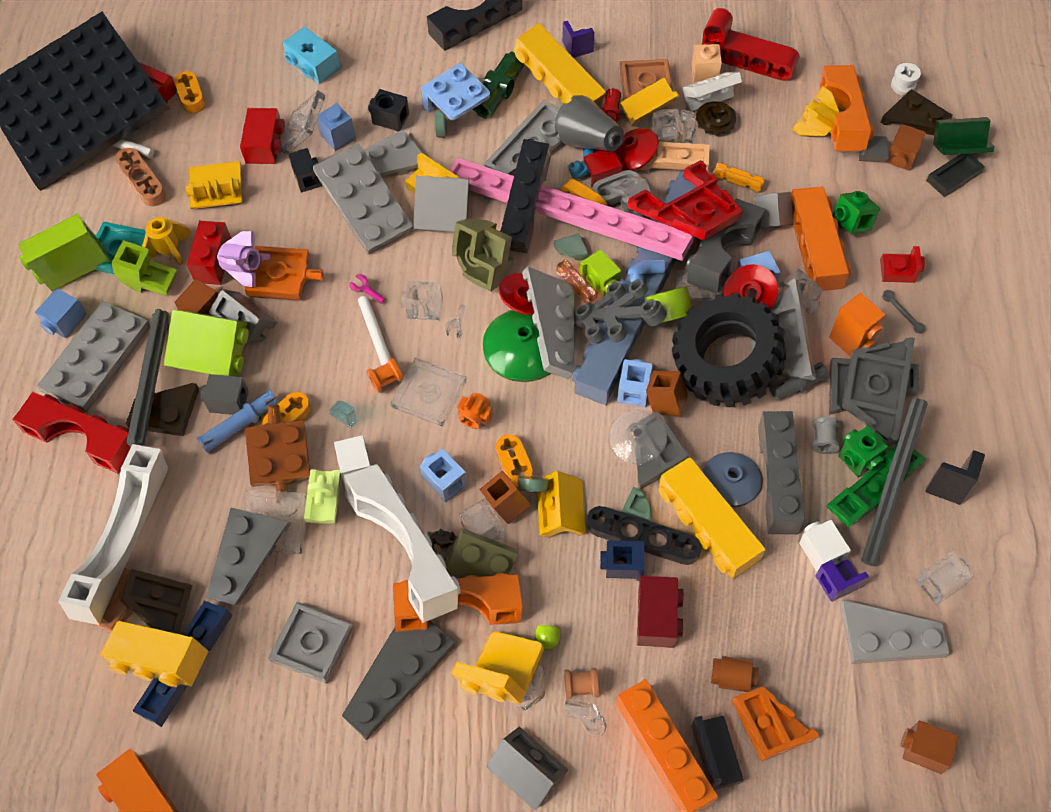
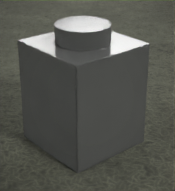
(224, 394)

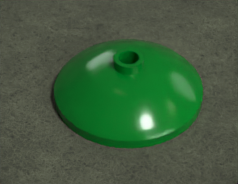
(511, 354)

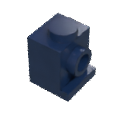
(628, 551)

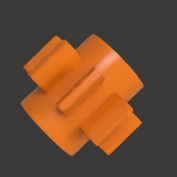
(475, 410)

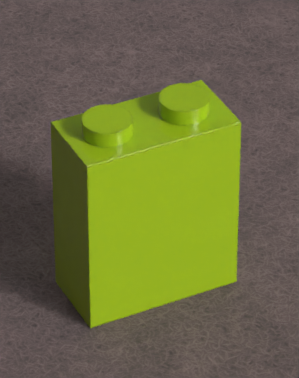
(62, 252)
(206, 343)

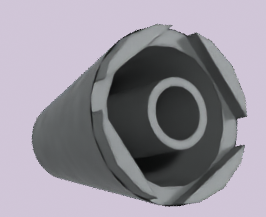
(587, 125)

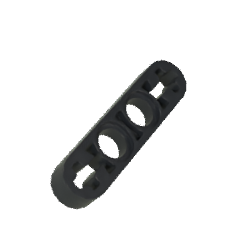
(645, 530)

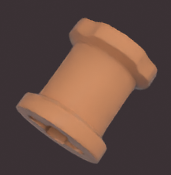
(581, 683)

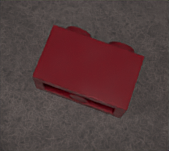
(658, 611)

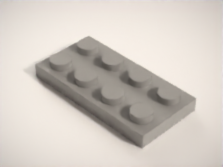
(363, 198)
(94, 356)

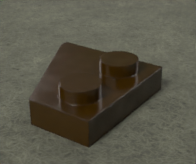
(916, 112)
(171, 410)
(156, 600)

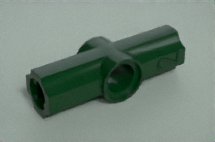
(500, 84)

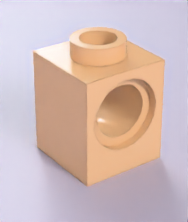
(706, 62)

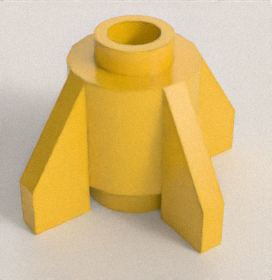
(818, 115)
(164, 236)

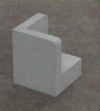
(777, 207)

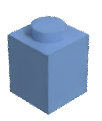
(336, 126)
(60, 313)

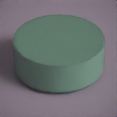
(440, 123)
(532, 484)

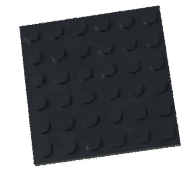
(75, 100)

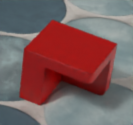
(602, 165)

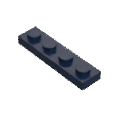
(160, 698)

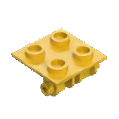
(214, 185)

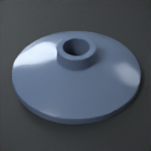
(737, 490)

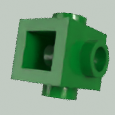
(856, 212)
(863, 450)

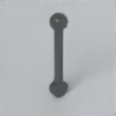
(888, 296)

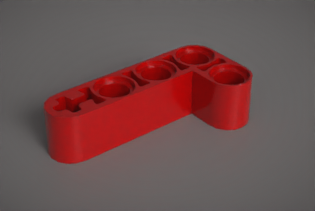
(749, 51)

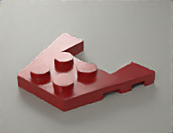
(697, 212)

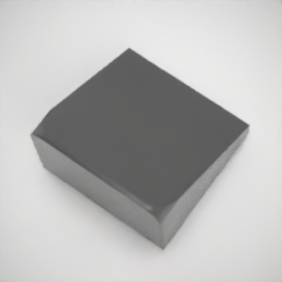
(876, 150)

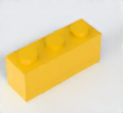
(154, 654)

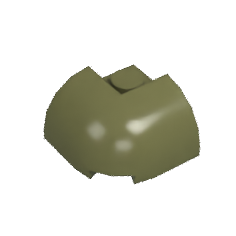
(482, 252)

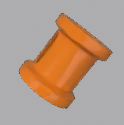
(385, 375)

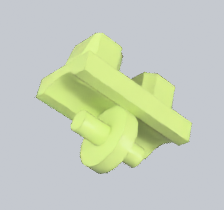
(322, 496)

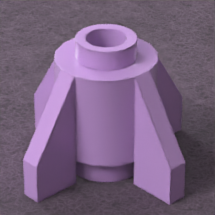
(240, 257)

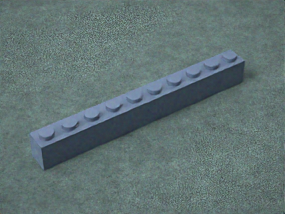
(606, 358)

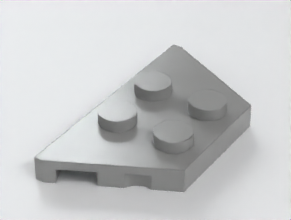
(792, 320)

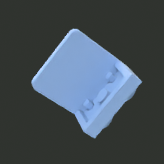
(454, 92)

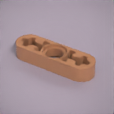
(140, 185)

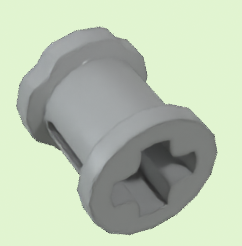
(825, 435)

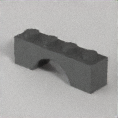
(711, 263)
(784, 492)

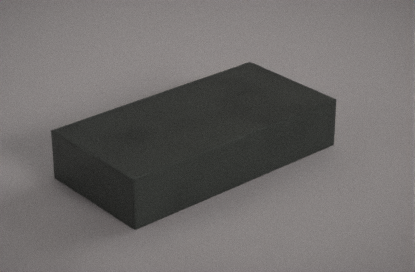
(955, 173)

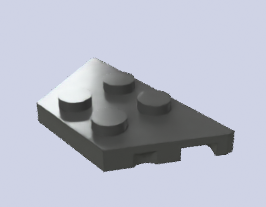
(878, 386)

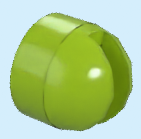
(547, 636)

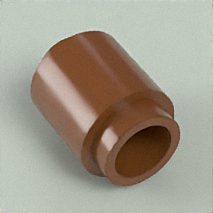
(734, 673)

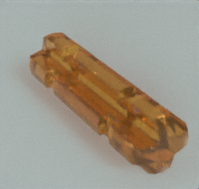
(588, 293)

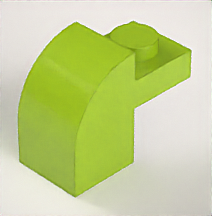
(138, 272)
(675, 301)

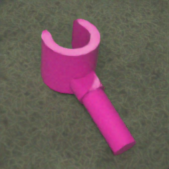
(366, 288)

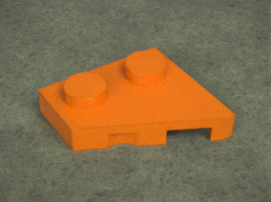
(770, 724)

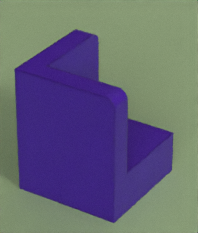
(577, 42)
(840, 579)

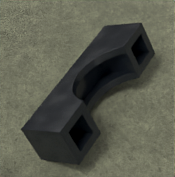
(453, 26)
(524, 192)

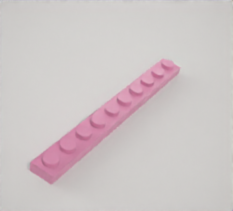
(581, 212)

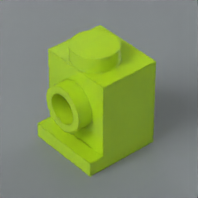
(599, 271)

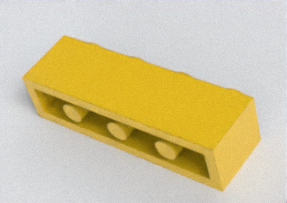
(555, 66)
(710, 518)

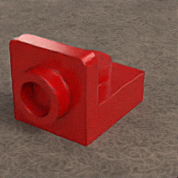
(902, 267)

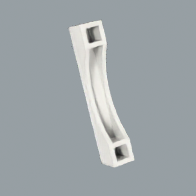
(96, 579)
(429, 584)

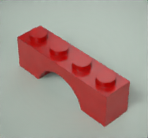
(48, 418)

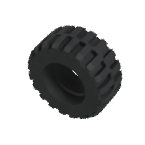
(721, 318)

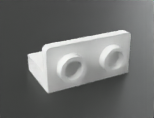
(711, 89)

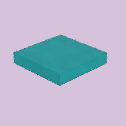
(111, 237)

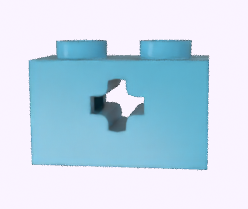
(311, 55)

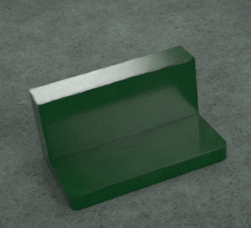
(963, 136)

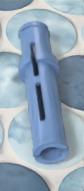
(238, 421)

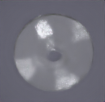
(641, 448)

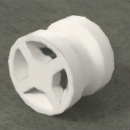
(905, 78)

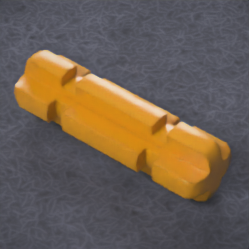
(738, 177)

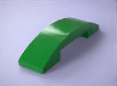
(865, 494)

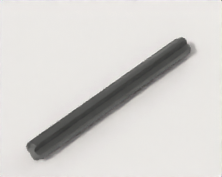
(148, 378)
(894, 482)

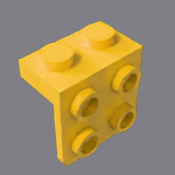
(502, 668)

